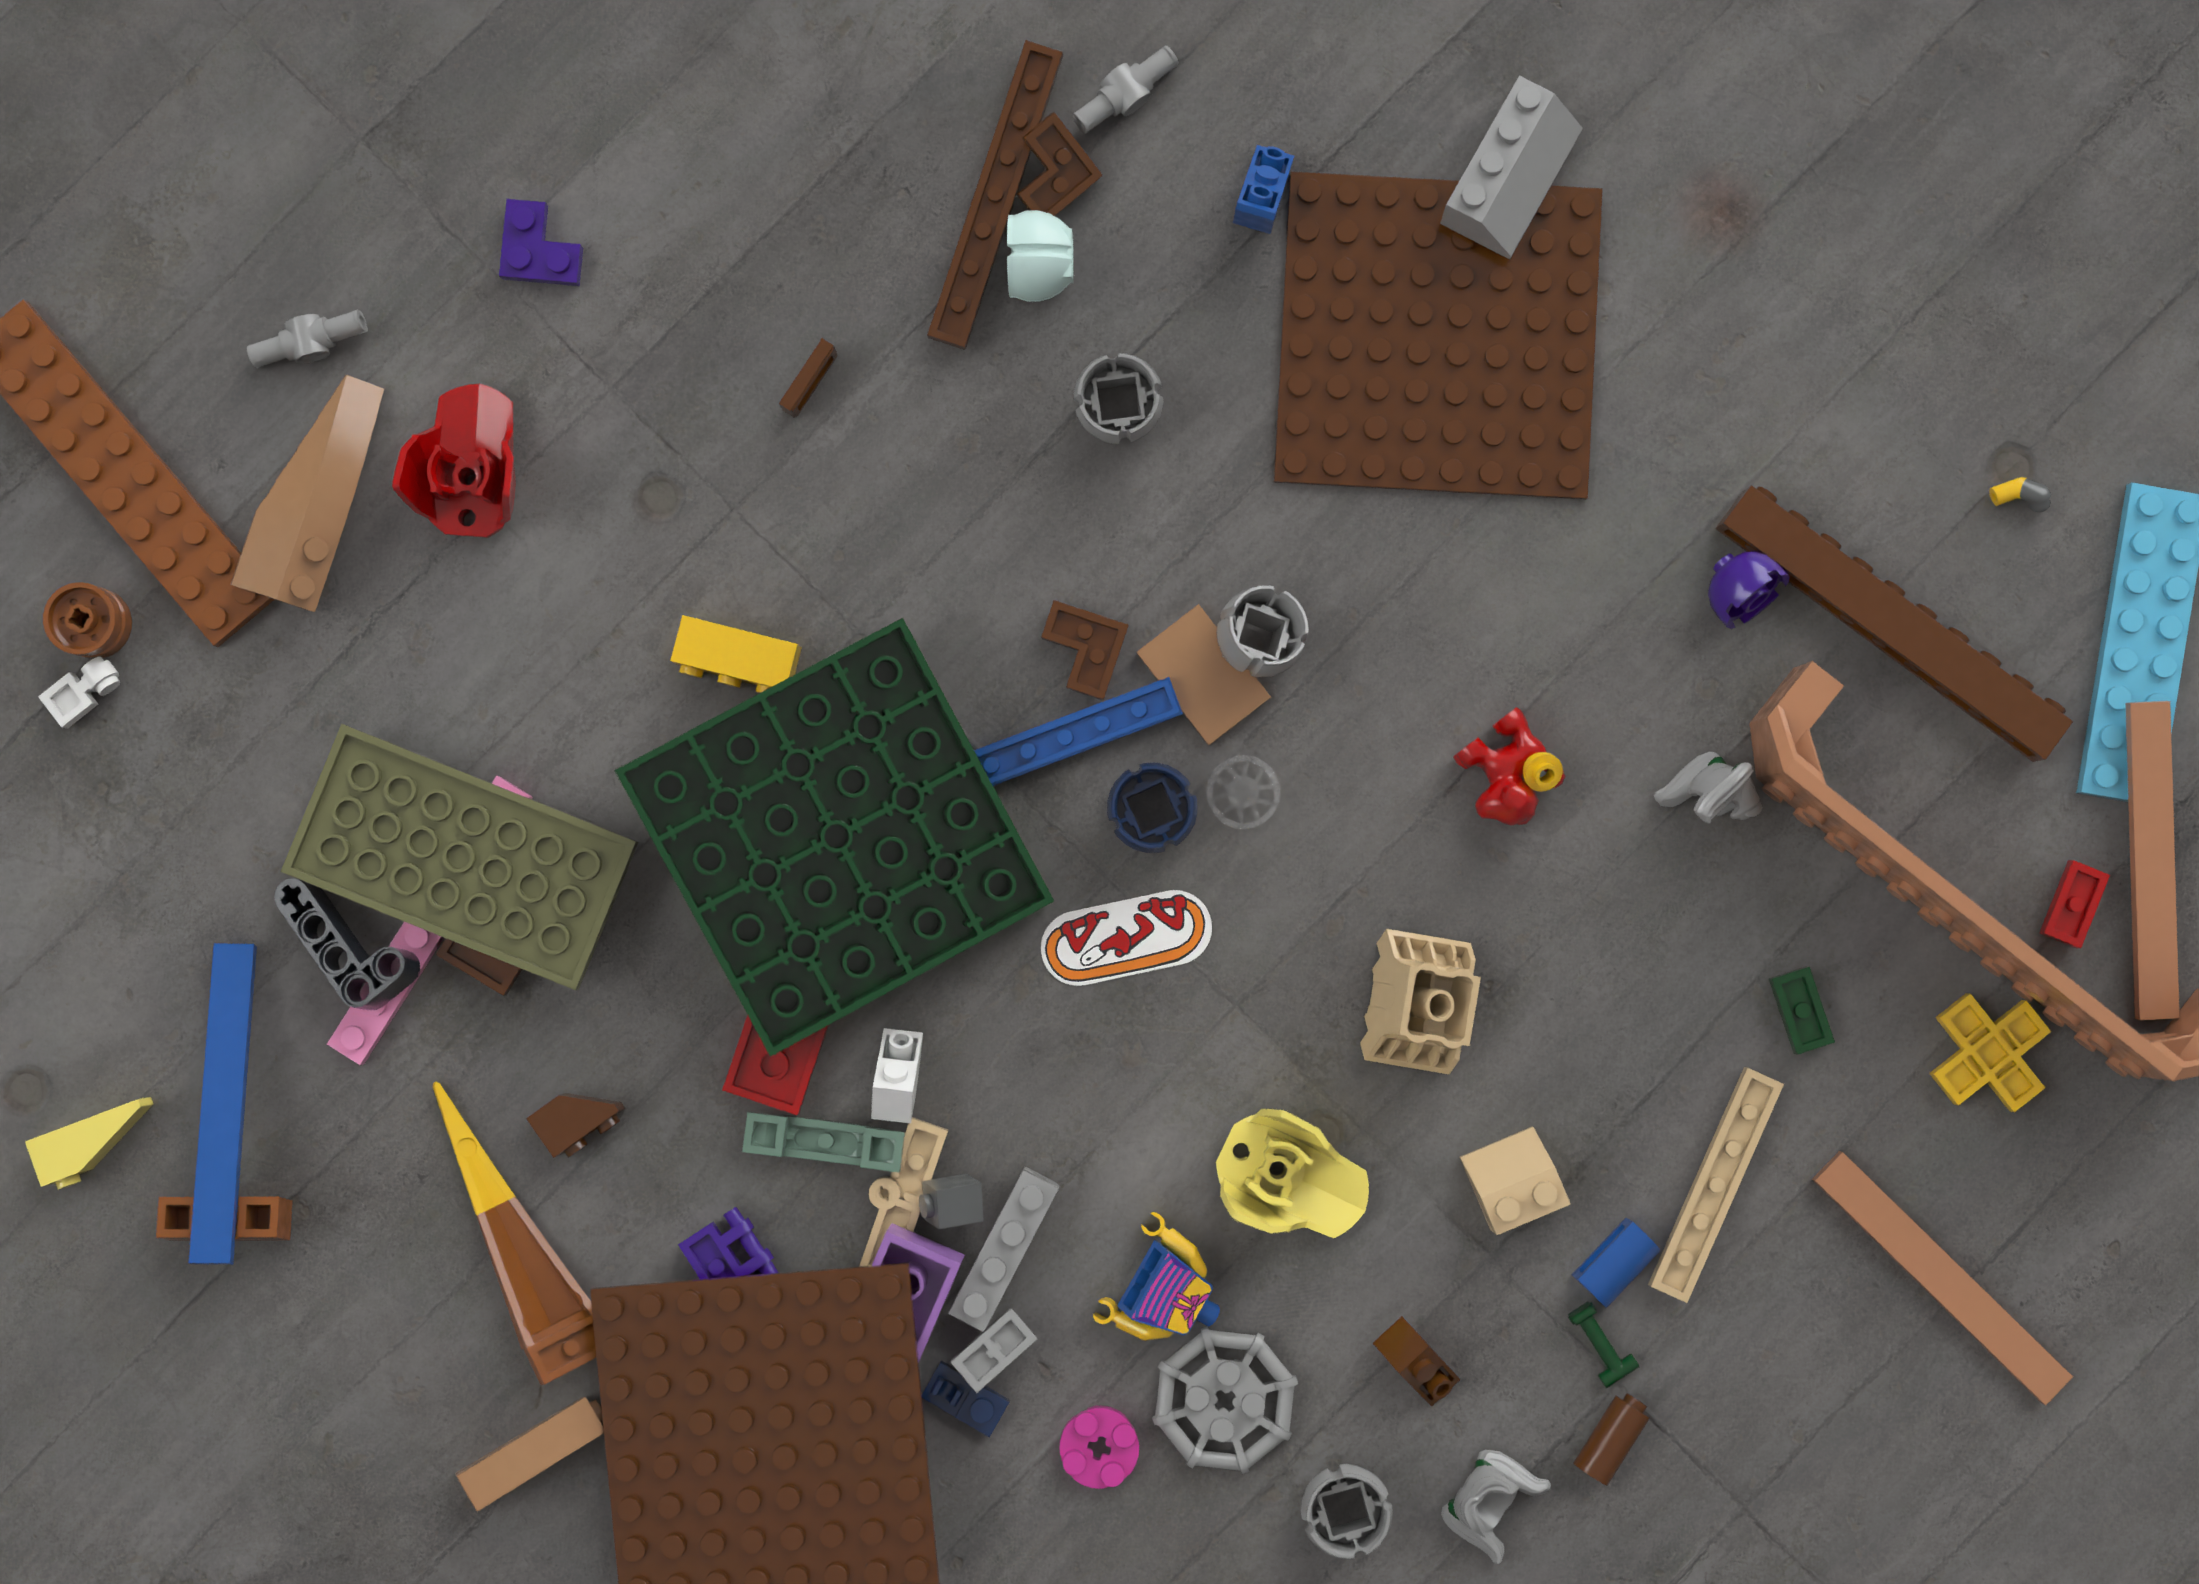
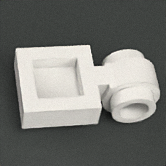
(72, 698)

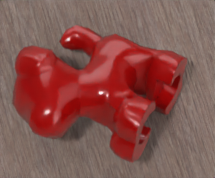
(1508, 795)

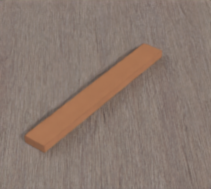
(2152, 860)
(1942, 1278)

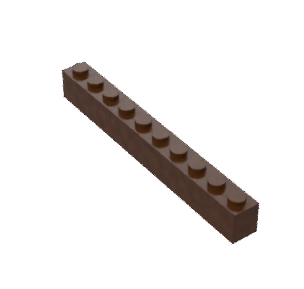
(1896, 625)

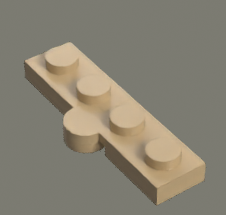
(899, 1195)

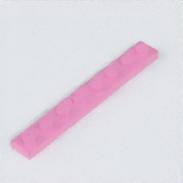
(363, 1028)

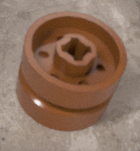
(87, 620)

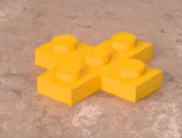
(1990, 1052)

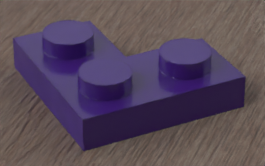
(528, 255)

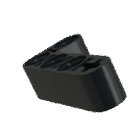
(336, 940)

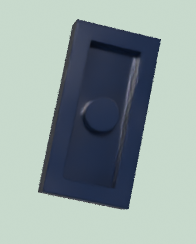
(955, 1396)

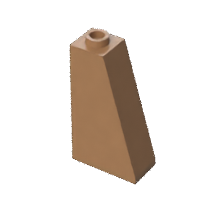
(531, 1452)

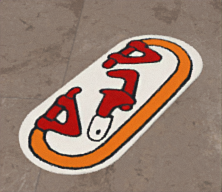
(1126, 937)

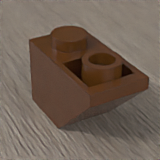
(570, 1119)
(1416, 1361)

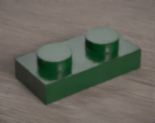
(1801, 1010)

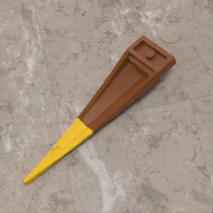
(541, 1295)

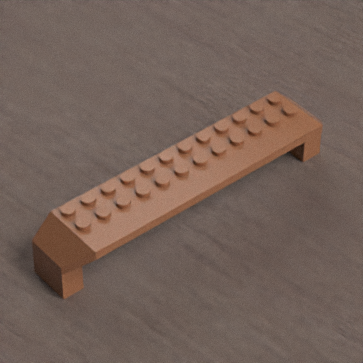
(1792, 773)

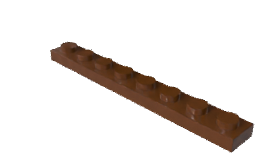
(994, 196)

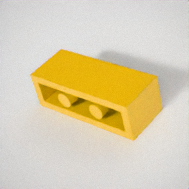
(733, 654)

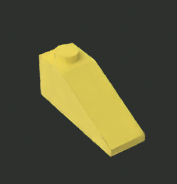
(82, 1145)

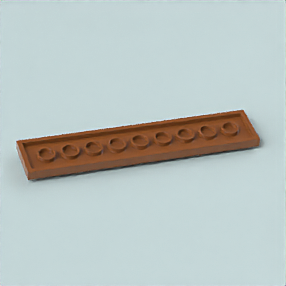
(122, 475)

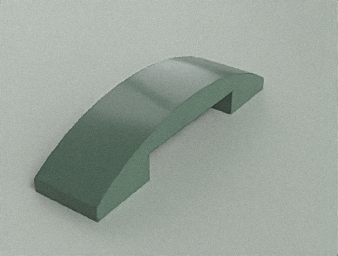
(823, 1141)

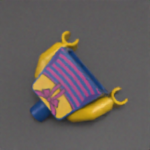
(1165, 1291)

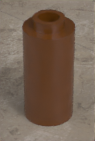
(1612, 1438)

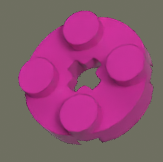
(1089, 1426)

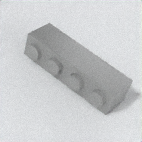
(1004, 1249)

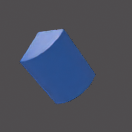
(1616, 1262)

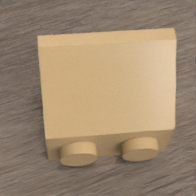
(1514, 1181)

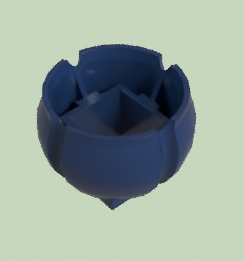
(1136, 782)

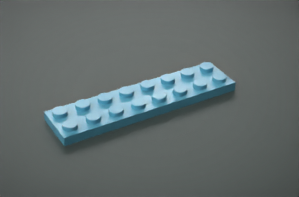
(2142, 626)

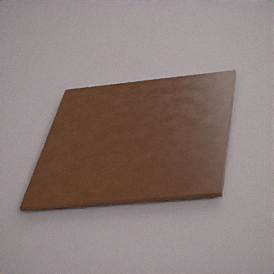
(1428, 352)
(766, 1429)

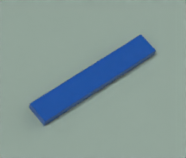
(1079, 731)

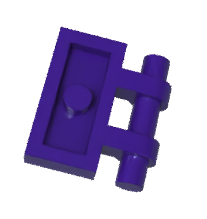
(712, 1256)

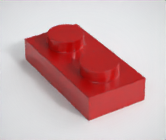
(2074, 904)

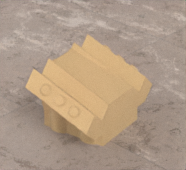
(1421, 1002)

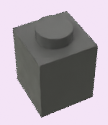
(951, 1201)

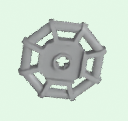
(1222, 1423)

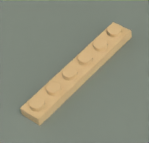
(1715, 1184)

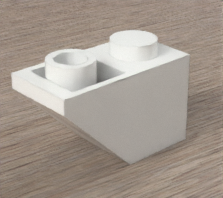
(896, 1075)

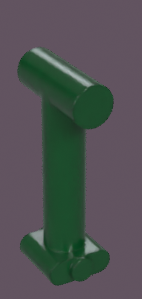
(1616, 1367)

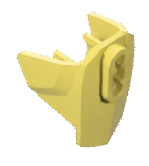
(1312, 1192)

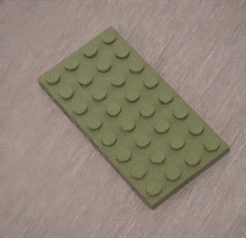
(459, 857)

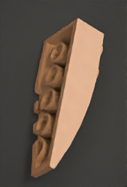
(308, 505)

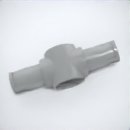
(1125, 89)
(307, 338)

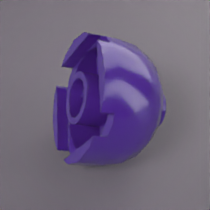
(1744, 586)

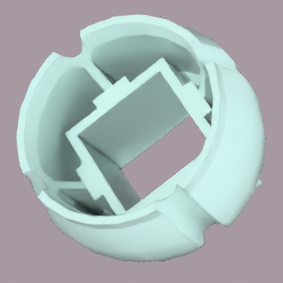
(1039, 256)

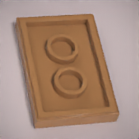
(1205, 684)

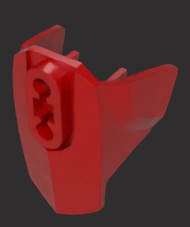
(468, 438)

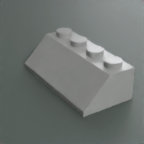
(1512, 168)

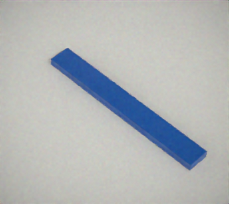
(223, 1104)

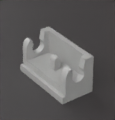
(993, 1350)

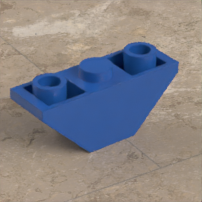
(1263, 189)

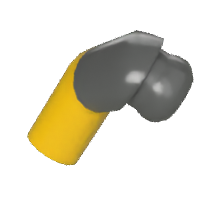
(2023, 488)

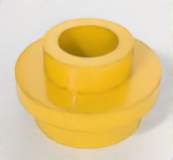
(1535, 765)

